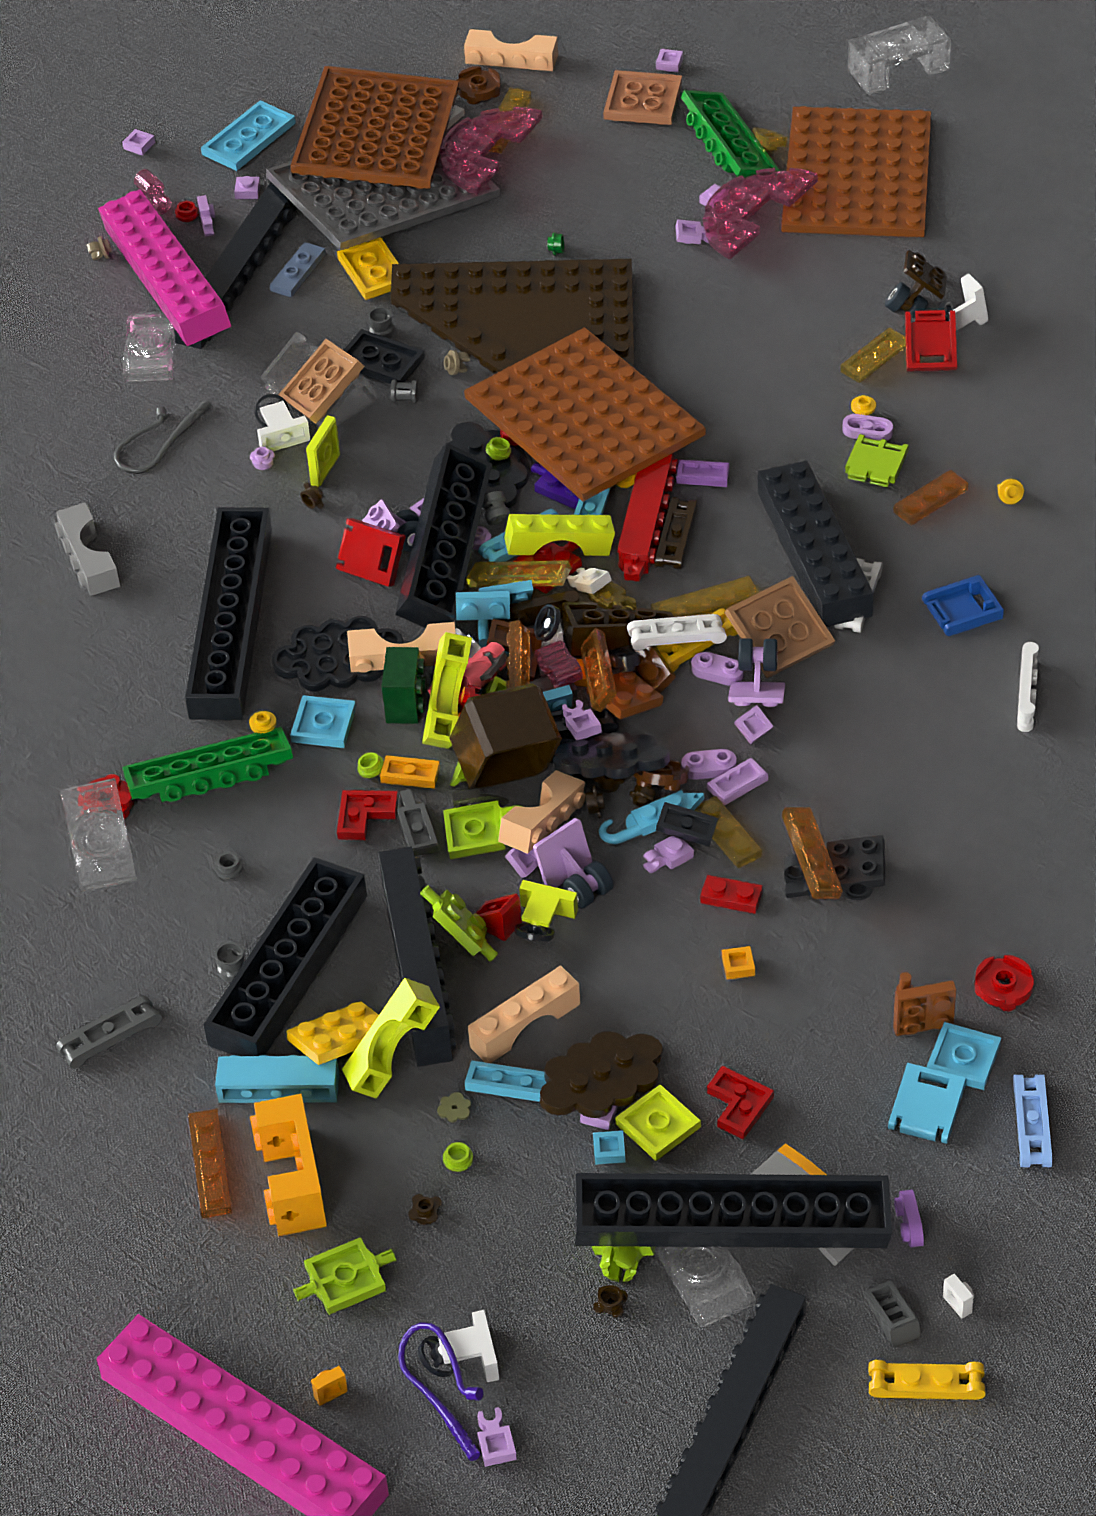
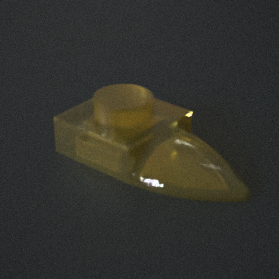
(769, 139)

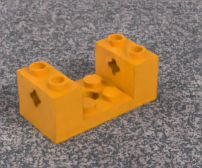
(292, 1197)

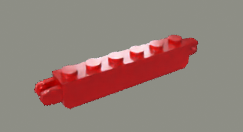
(645, 517)

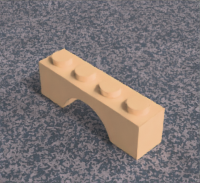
(534, 54)
(368, 649)
(528, 825)
(497, 1030)

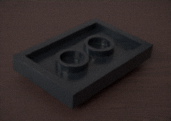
(384, 357)

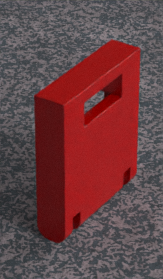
(930, 337)
(364, 549)

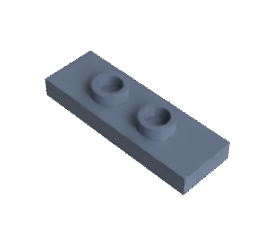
(297, 269)

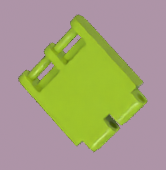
(875, 462)

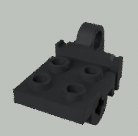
(856, 862)

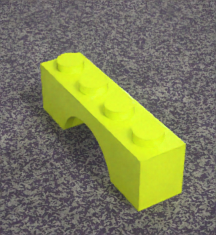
(531, 531)
(445, 689)
(371, 1062)

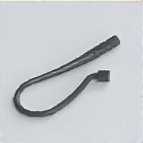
(161, 416)

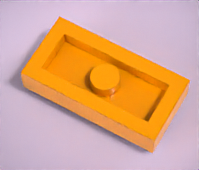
(410, 771)

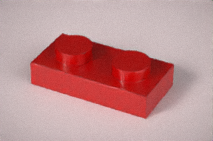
(731, 894)

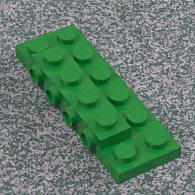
(725, 133)
(208, 766)

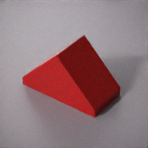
(501, 915)

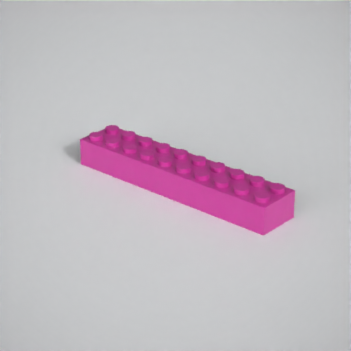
(164, 267)
(240, 1424)

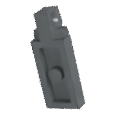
(416, 825)

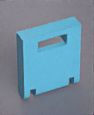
(927, 1106)

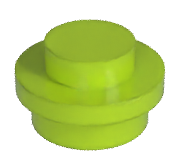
(498, 448)
(370, 765)
(457, 1157)

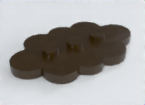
(601, 1074)

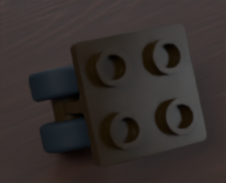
(926, 277)

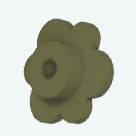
(454, 1107)

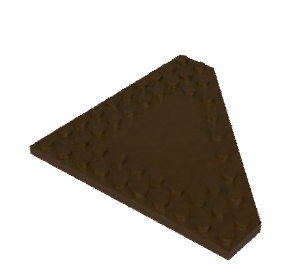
(519, 307)

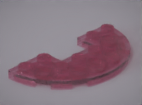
(471, 139)
(742, 197)

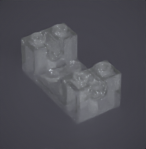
(874, 53)

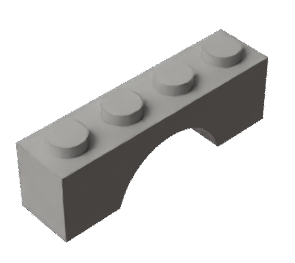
(95, 567)

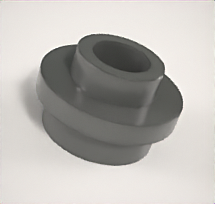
(228, 865)

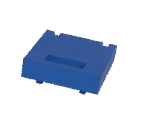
(958, 610)

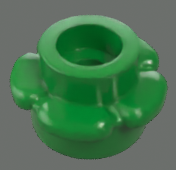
(556, 243)

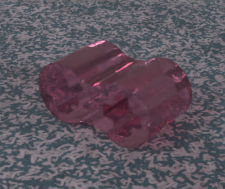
(153, 190)
(558, 664)

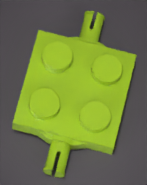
(463, 925)
(344, 1275)

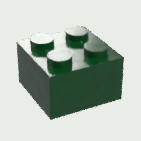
(403, 685)

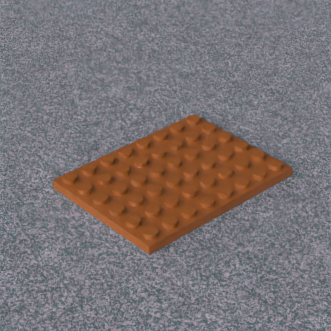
(375, 127)
(867, 171)
(584, 413)

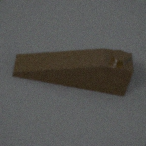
(583, 617)

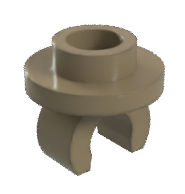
(100, 248)
(454, 360)

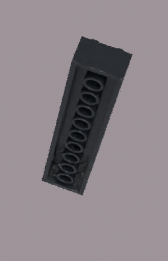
(229, 614)
(732, 1210)

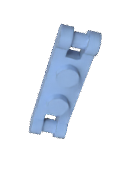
(1032, 1120)

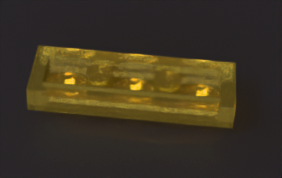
(873, 355)
(730, 834)

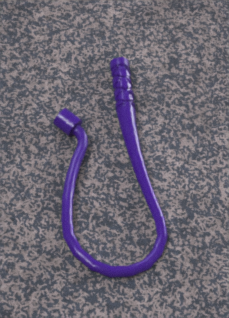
(471, 1393)

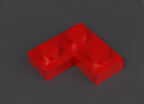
(361, 805)
(745, 1099)

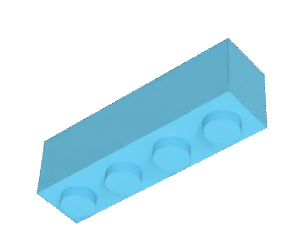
(272, 1077)

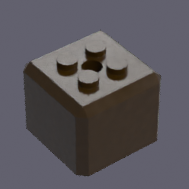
(505, 736)

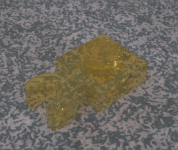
(611, 595)

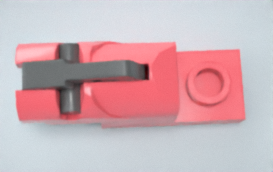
(483, 666)

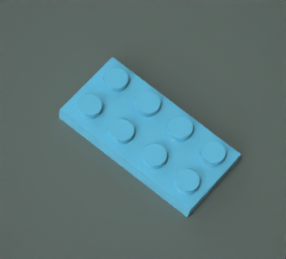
(248, 135)

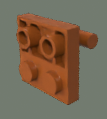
(922, 1006)

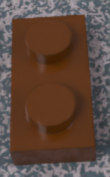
(654, 668)

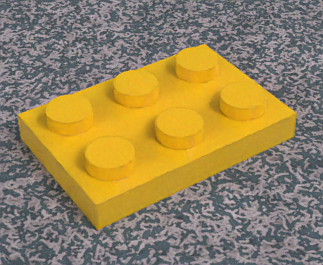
(369, 267)
(333, 1033)

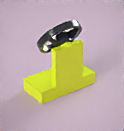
(541, 905)

